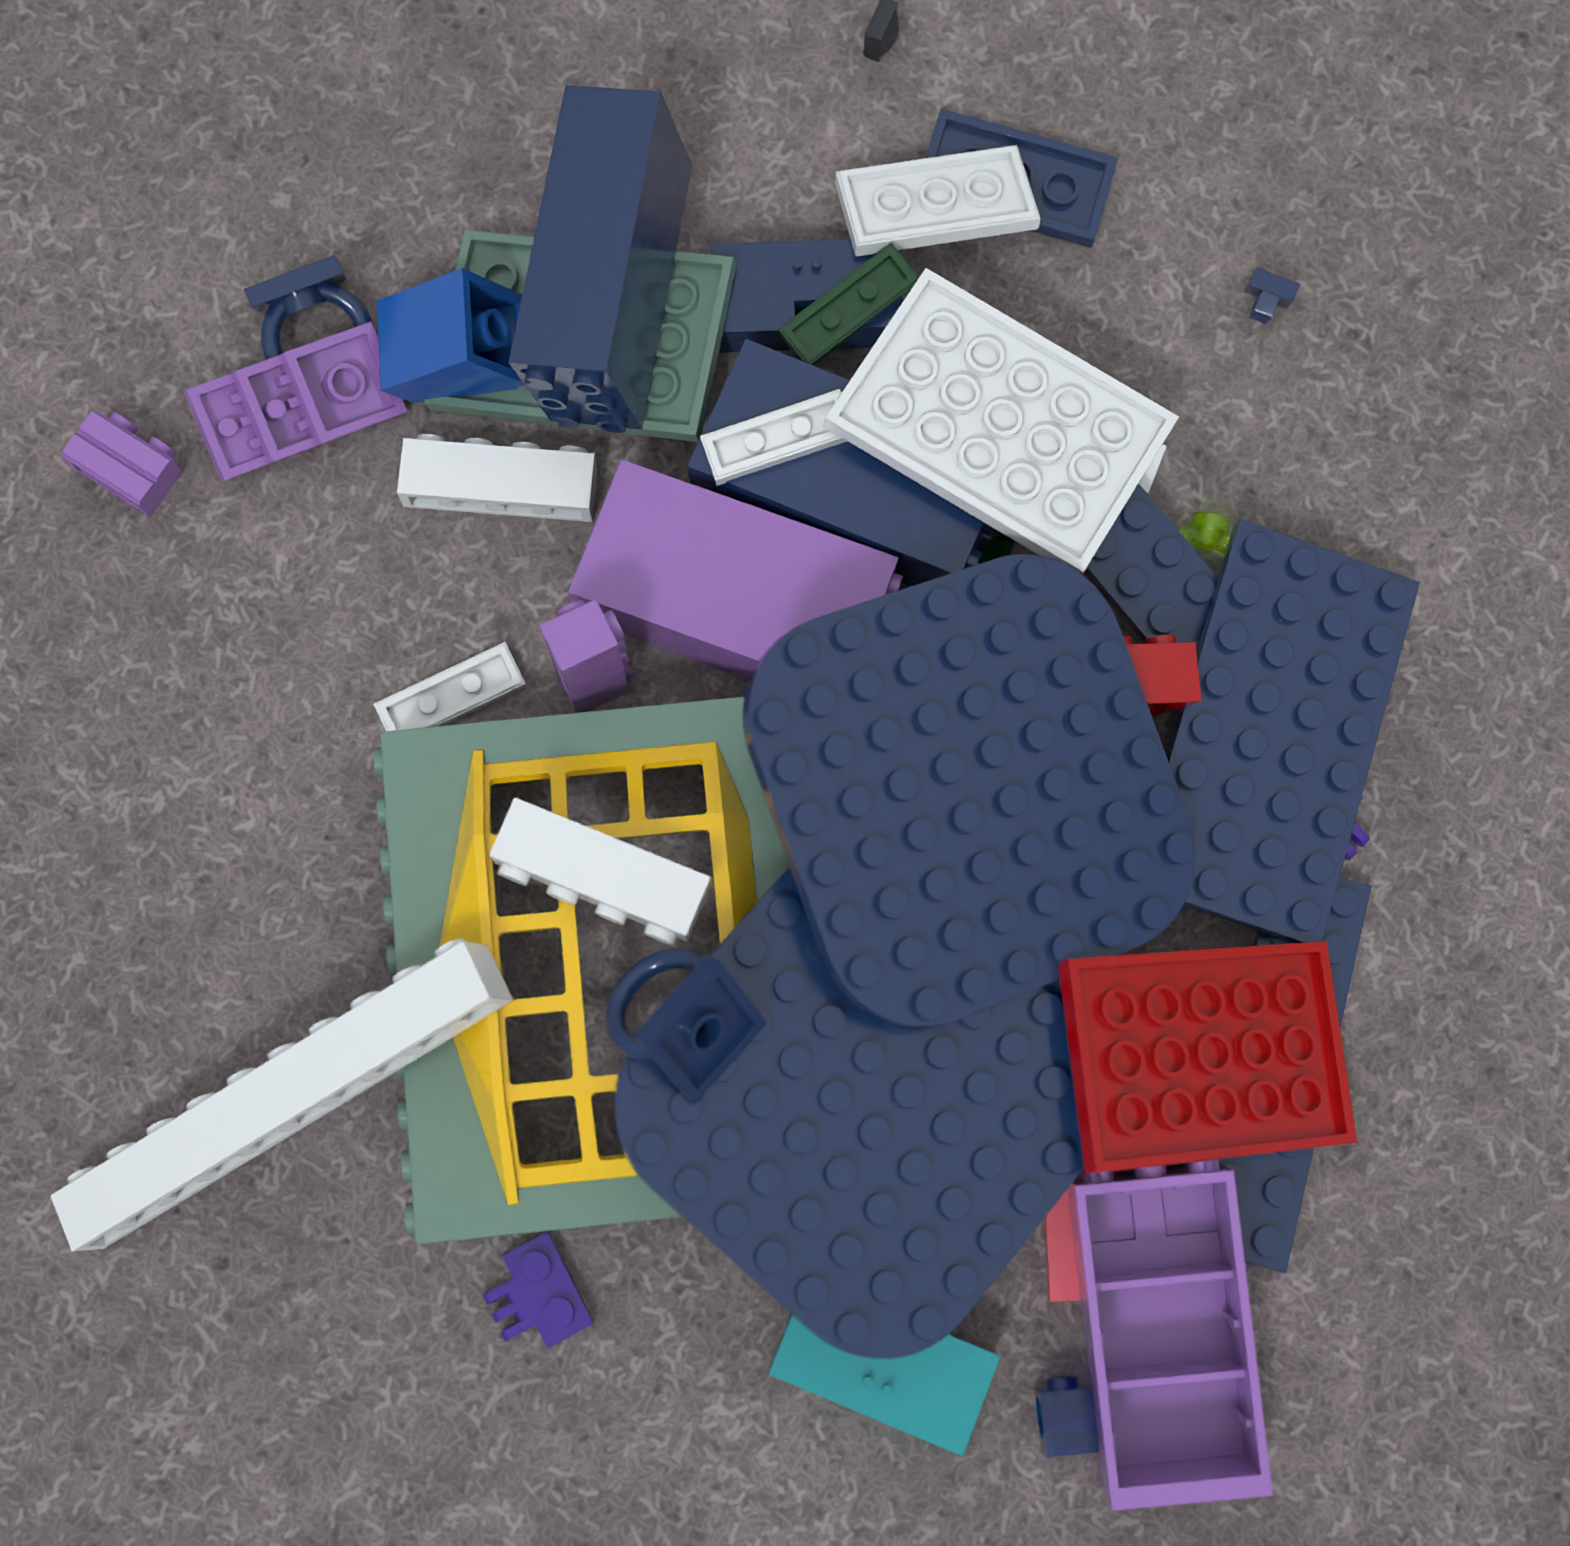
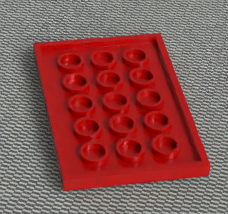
(1205, 1054)

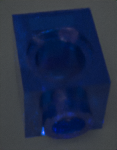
(1066, 1417)

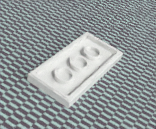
(937, 200)

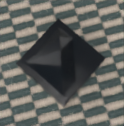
(881, 30)

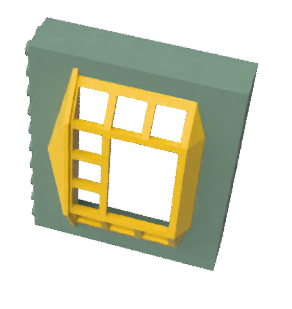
(443, 890)

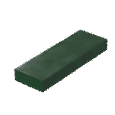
(849, 306)

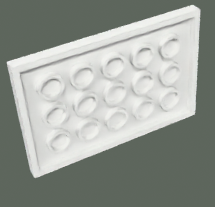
(1001, 422)

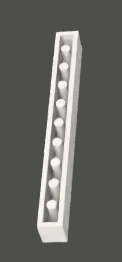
(281, 1095)

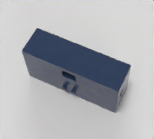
(782, 280)

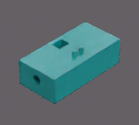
(922, 1394)

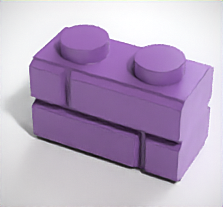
(123, 462)

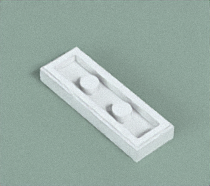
(770, 438)
(453, 692)

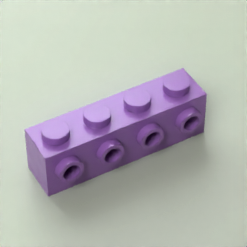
(588, 654)

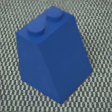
(448, 338)

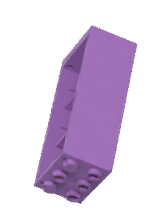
(715, 571)
(1169, 1335)

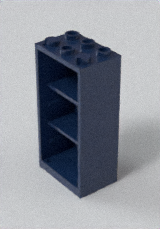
(602, 258)
(841, 485)

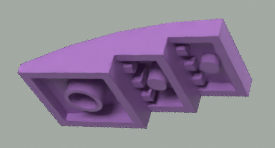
(292, 402)

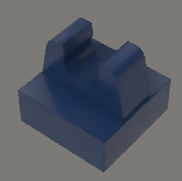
(1270, 291)

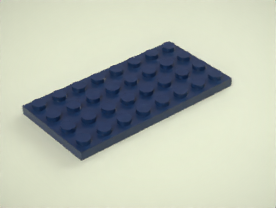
(1284, 726)

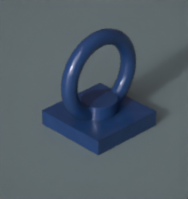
(300, 292)
(694, 1029)

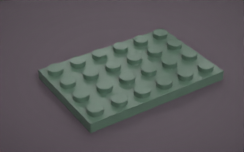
(685, 350)

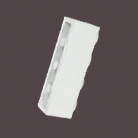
(497, 478)
(600, 871)

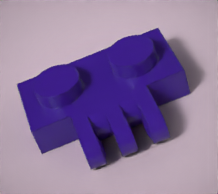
(540, 1293)

